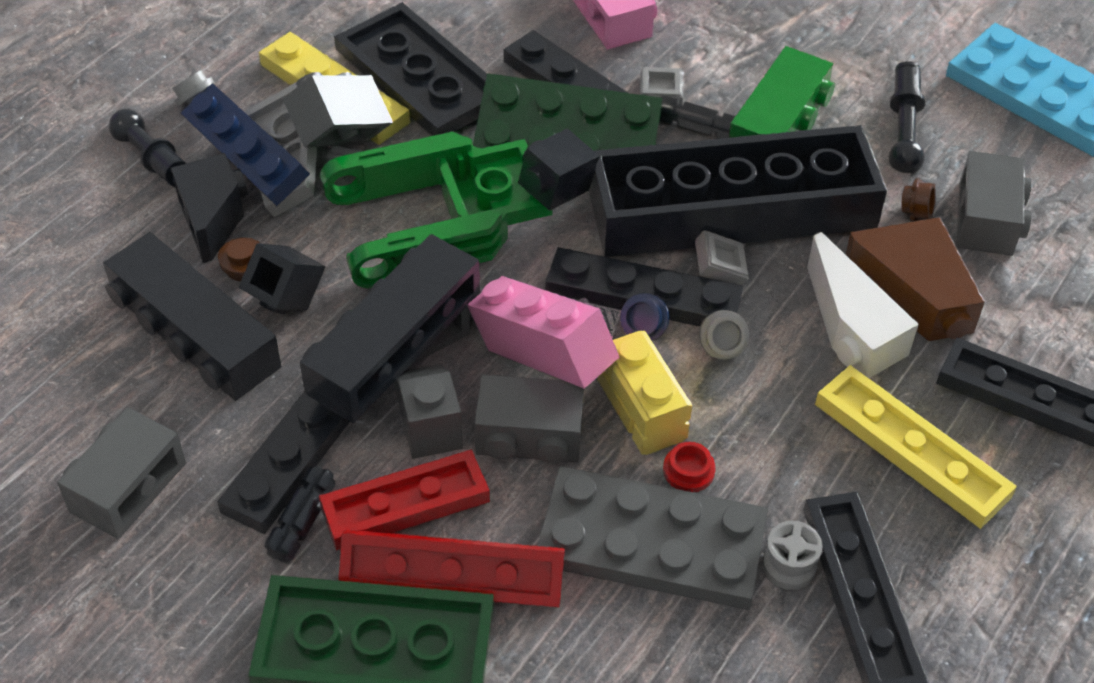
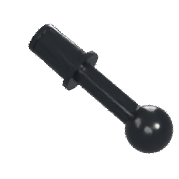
(156, 154)
(907, 154)

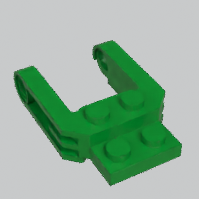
(475, 184)

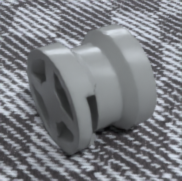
(804, 550)

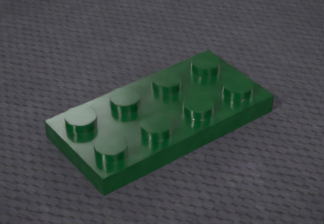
(538, 109)
(370, 633)

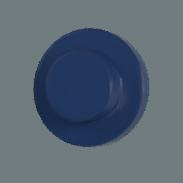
(646, 314)

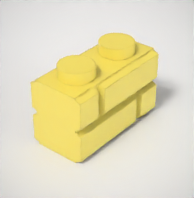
(646, 394)

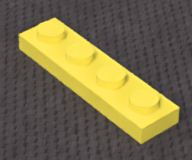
(294, 58)
(916, 446)

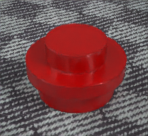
(689, 467)

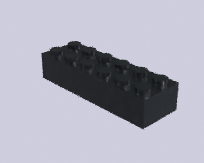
(736, 189)

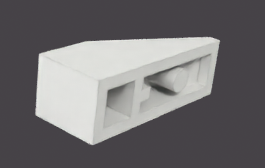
(859, 317)

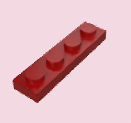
(507, 570)

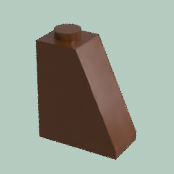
(922, 274)

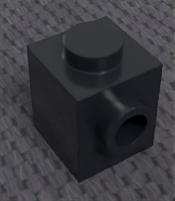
(558, 169)
(281, 278)

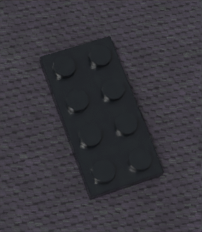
(416, 68)

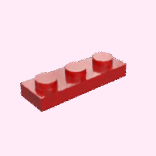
(406, 497)

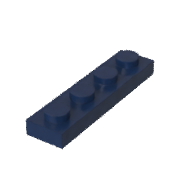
(245, 144)

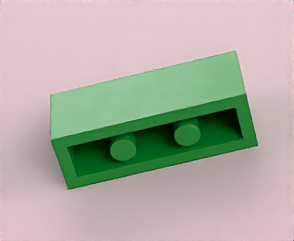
(786, 96)

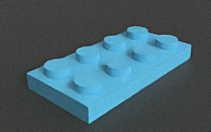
(1030, 84)

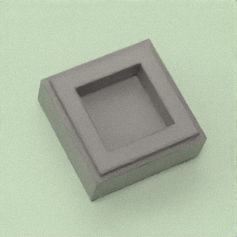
(661, 82)
(721, 258)

